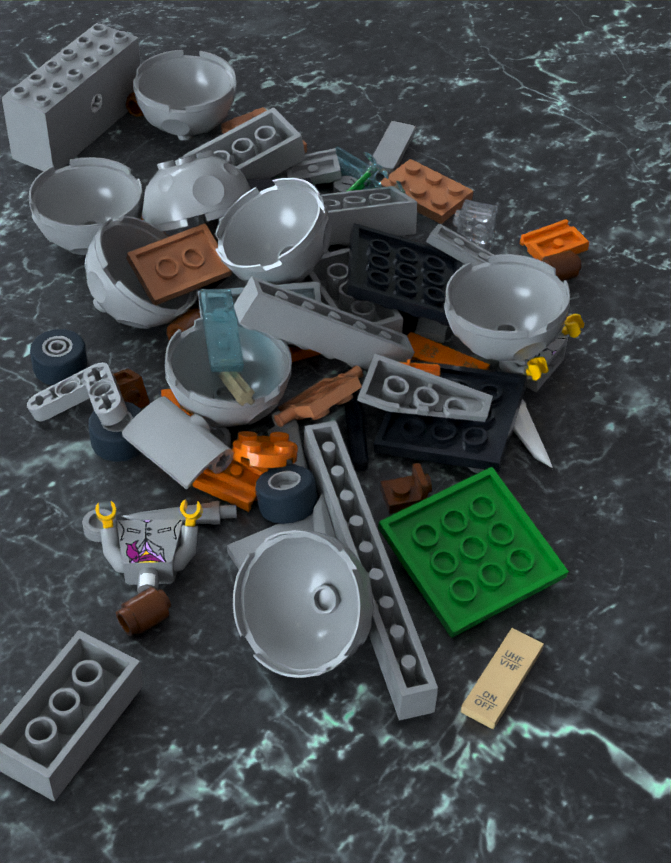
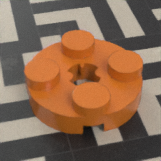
(265, 450)

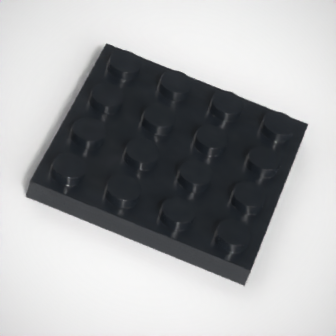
(399, 273)
(458, 440)

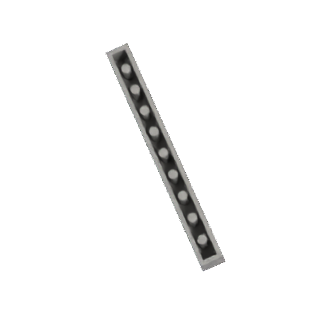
(392, 628)

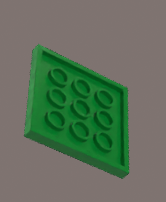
(472, 551)

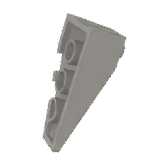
(413, 391)

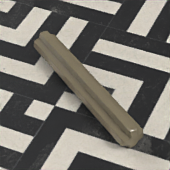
(238, 387)

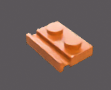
(553, 240)
(233, 484)

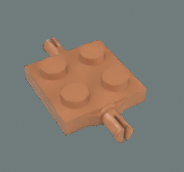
(320, 397)

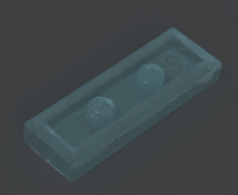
(221, 330)

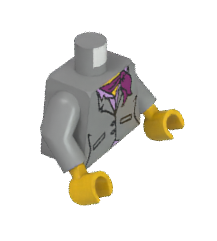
(545, 363)
(149, 549)

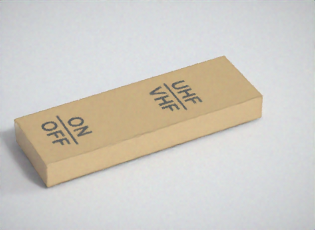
(502, 678)

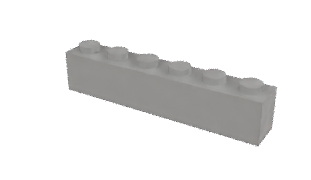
(317, 325)

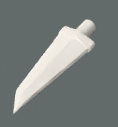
(527, 433)

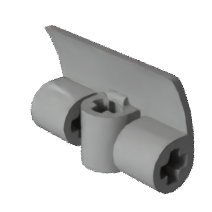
(177, 441)

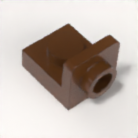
(132, 387)
(407, 490)

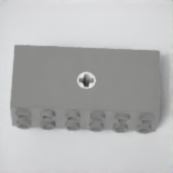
(71, 98)

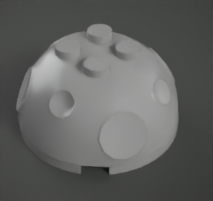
(185, 92)
(192, 189)
(80, 198)
(275, 232)
(114, 281)
(507, 306)
(203, 392)
(303, 603)

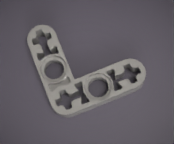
(78, 389)

